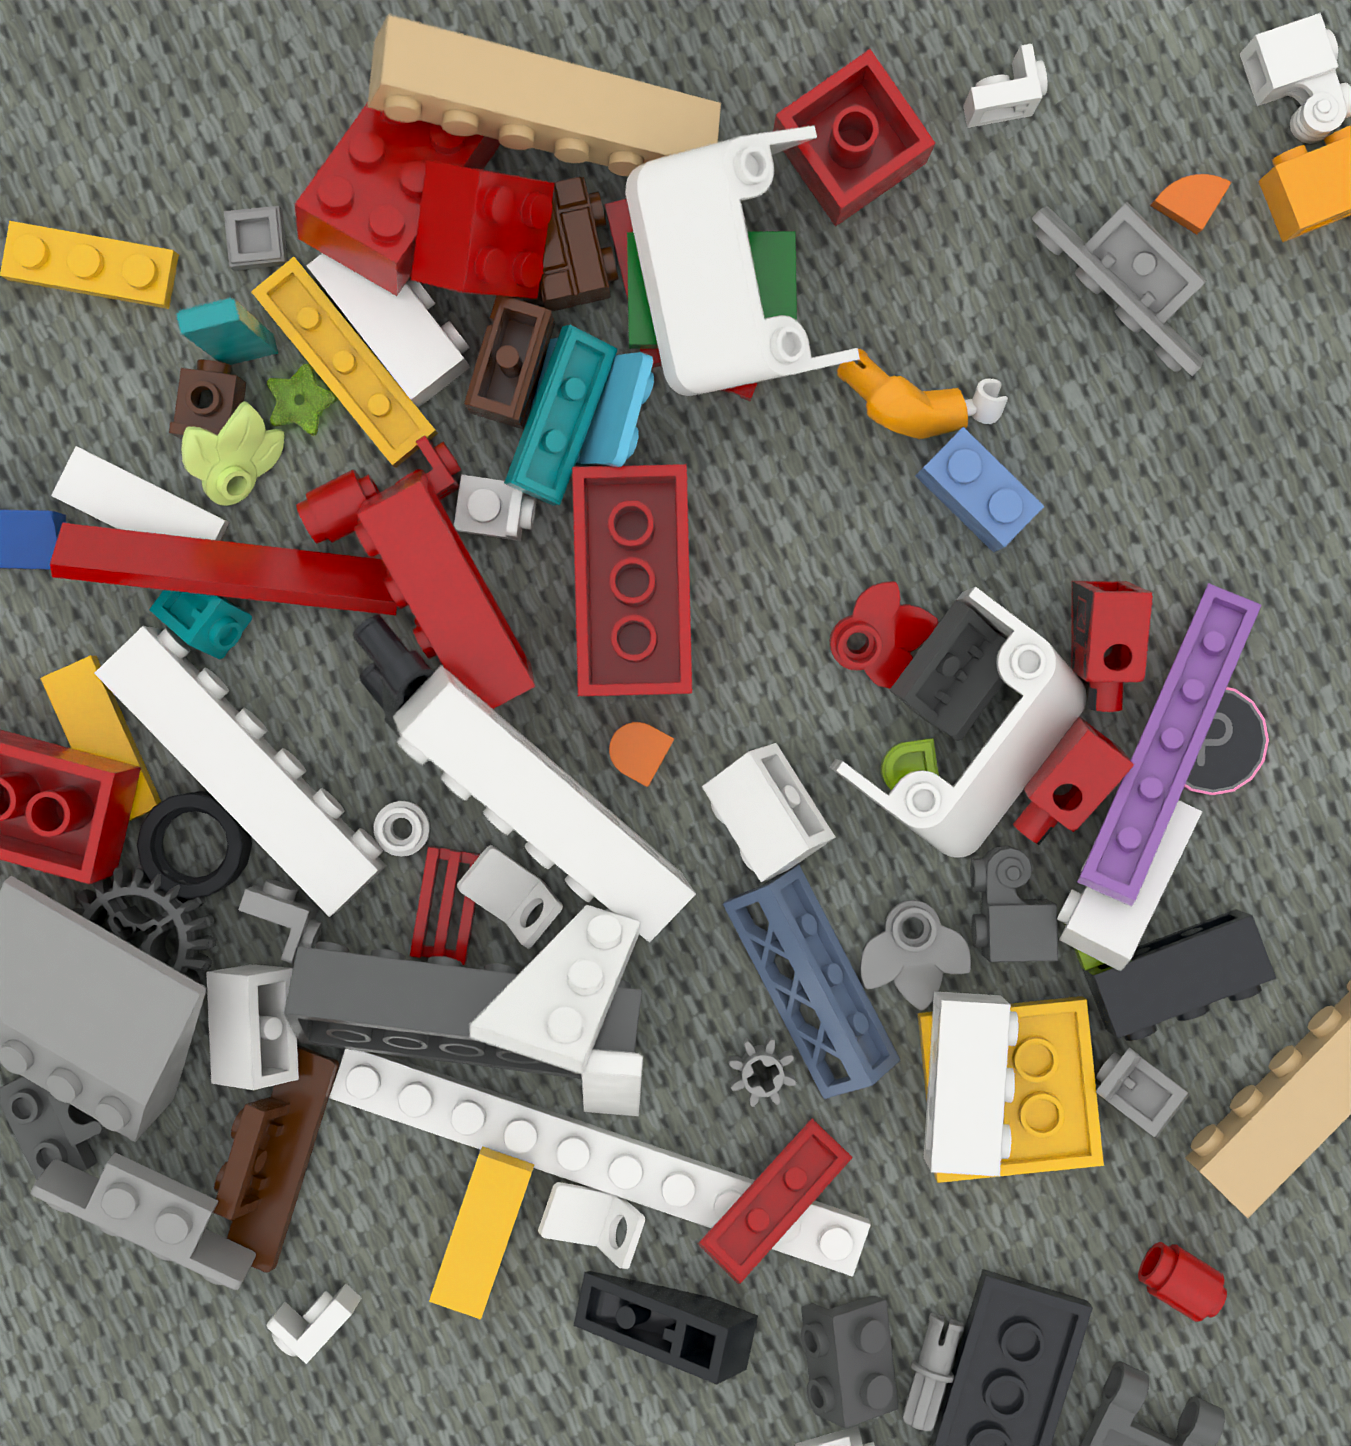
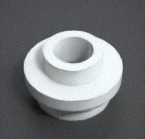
(384, 828)

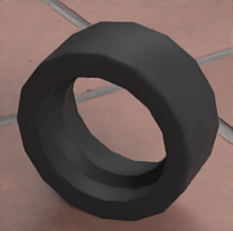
(152, 852)

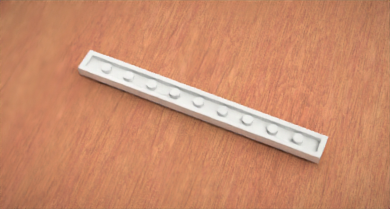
(581, 1152)

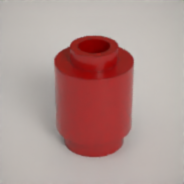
(333, 507)
(1183, 1281)

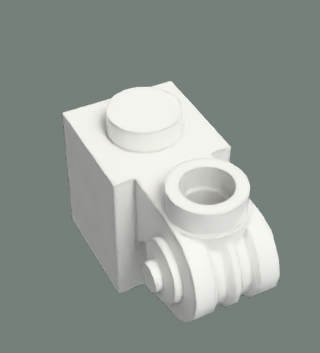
(1301, 64)

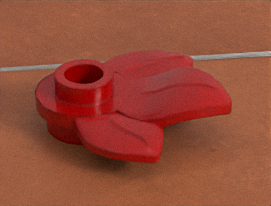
(889, 631)

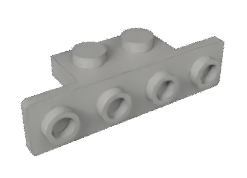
(1136, 271)
(150, 1212)

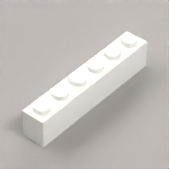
(241, 768)
(539, 802)

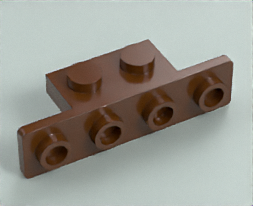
(271, 1158)

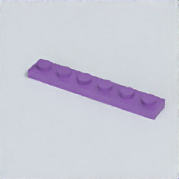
(1169, 745)

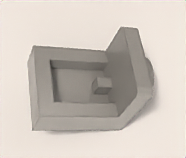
(279, 905)
(1140, 1091)

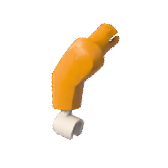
(918, 413)

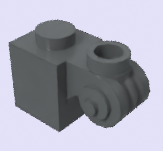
(1011, 926)

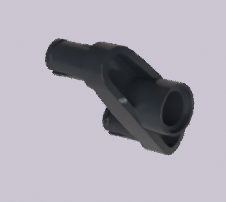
(394, 670)

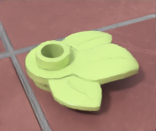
(234, 457)

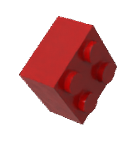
(863, 138)
(481, 231)

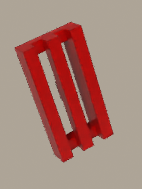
(418, 946)

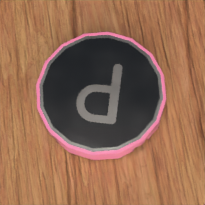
(1232, 747)

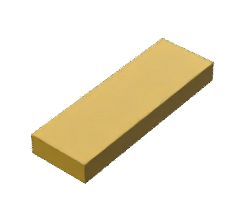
(97, 724)
(481, 1232)

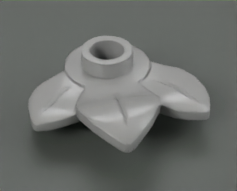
(917, 961)

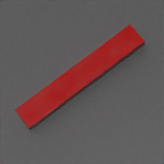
(221, 568)

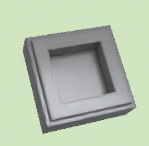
(255, 238)

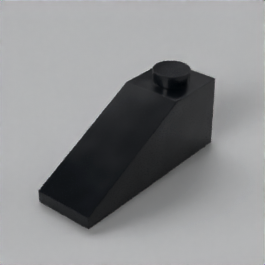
(668, 1325)

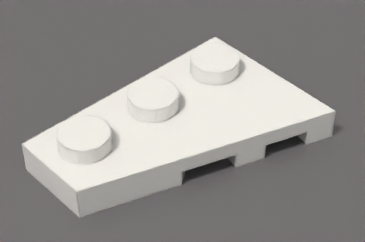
(563, 993)

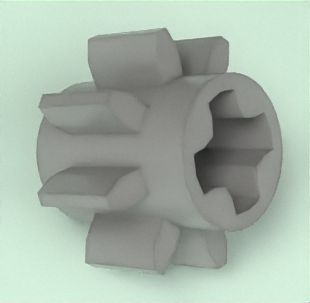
(755, 1084)

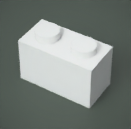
(767, 812)
(248, 1027)

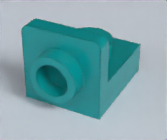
(202, 620)

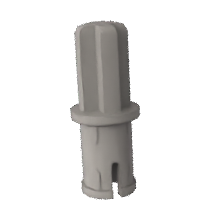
(932, 1373)

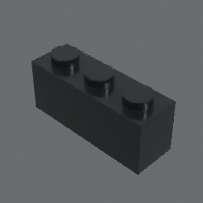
(1181, 975)

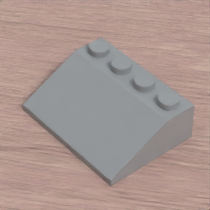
(90, 1013)

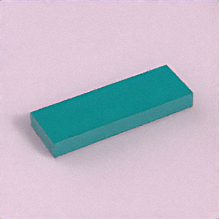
(226, 331)
(561, 415)

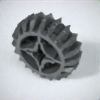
(128, 920)

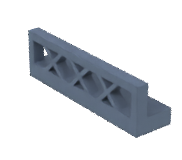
(821, 981)

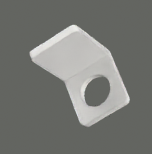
(510, 894)
(591, 1219)

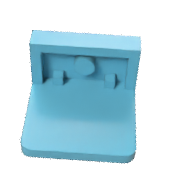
(612, 429)

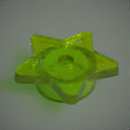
(306, 414)

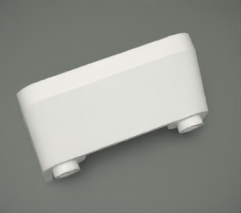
(703, 269)
(1051, 700)

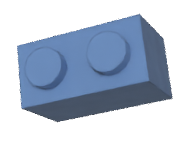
(979, 490)

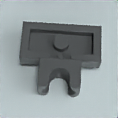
(48, 1126)

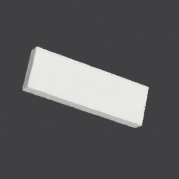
(131, 501)
(612, 1083)

